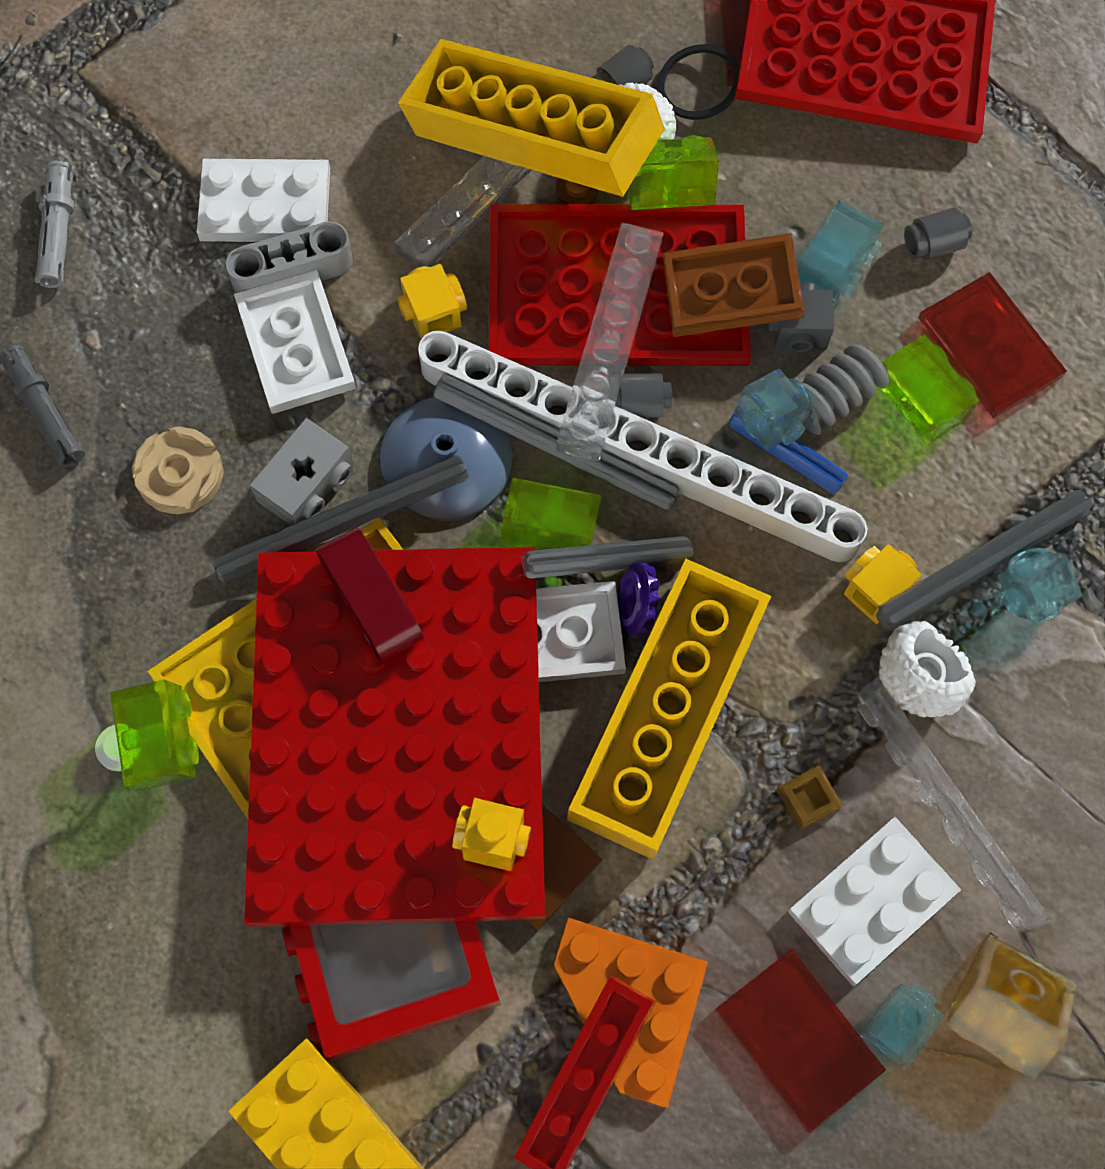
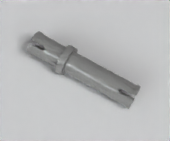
(56, 209)

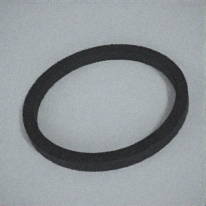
(701, 48)

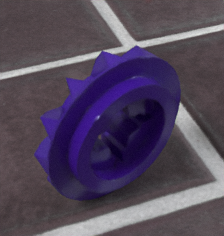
(638, 599)

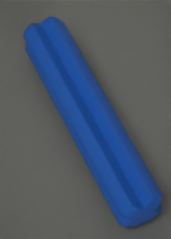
(801, 459)

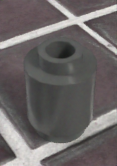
(627, 66)
(938, 234)
(645, 395)

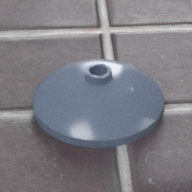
(413, 444)

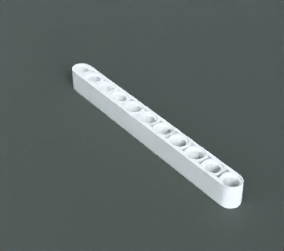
(662, 446)

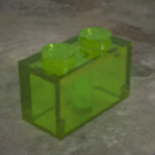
(677, 175)
(928, 389)
(549, 516)
(154, 734)

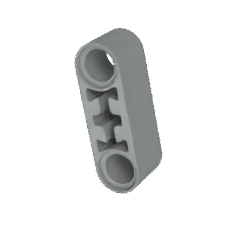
(292, 247)

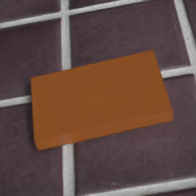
(733, 285)

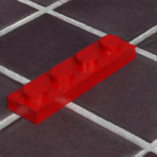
(585, 1077)

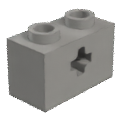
(305, 453)

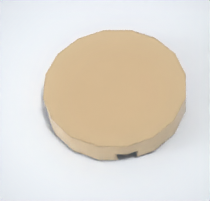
(177, 470)

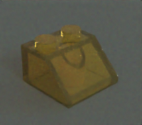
(1013, 1006)

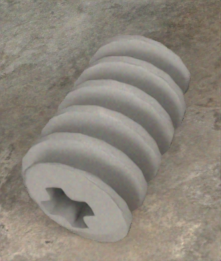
(841, 383)

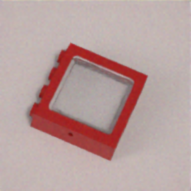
(387, 980)

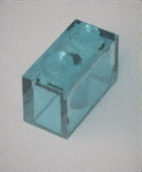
(840, 250)

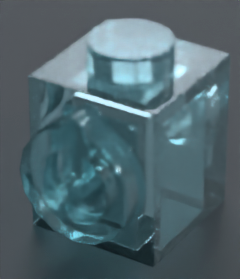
(774, 409)
(1038, 585)
(903, 1023)

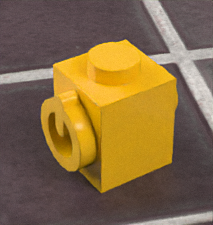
(432, 300)
(880, 577)
(491, 834)

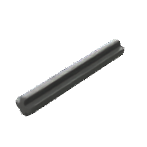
(605, 557)

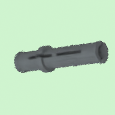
(33, 392)

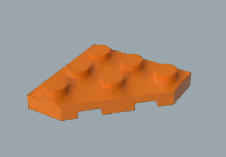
(670, 978)

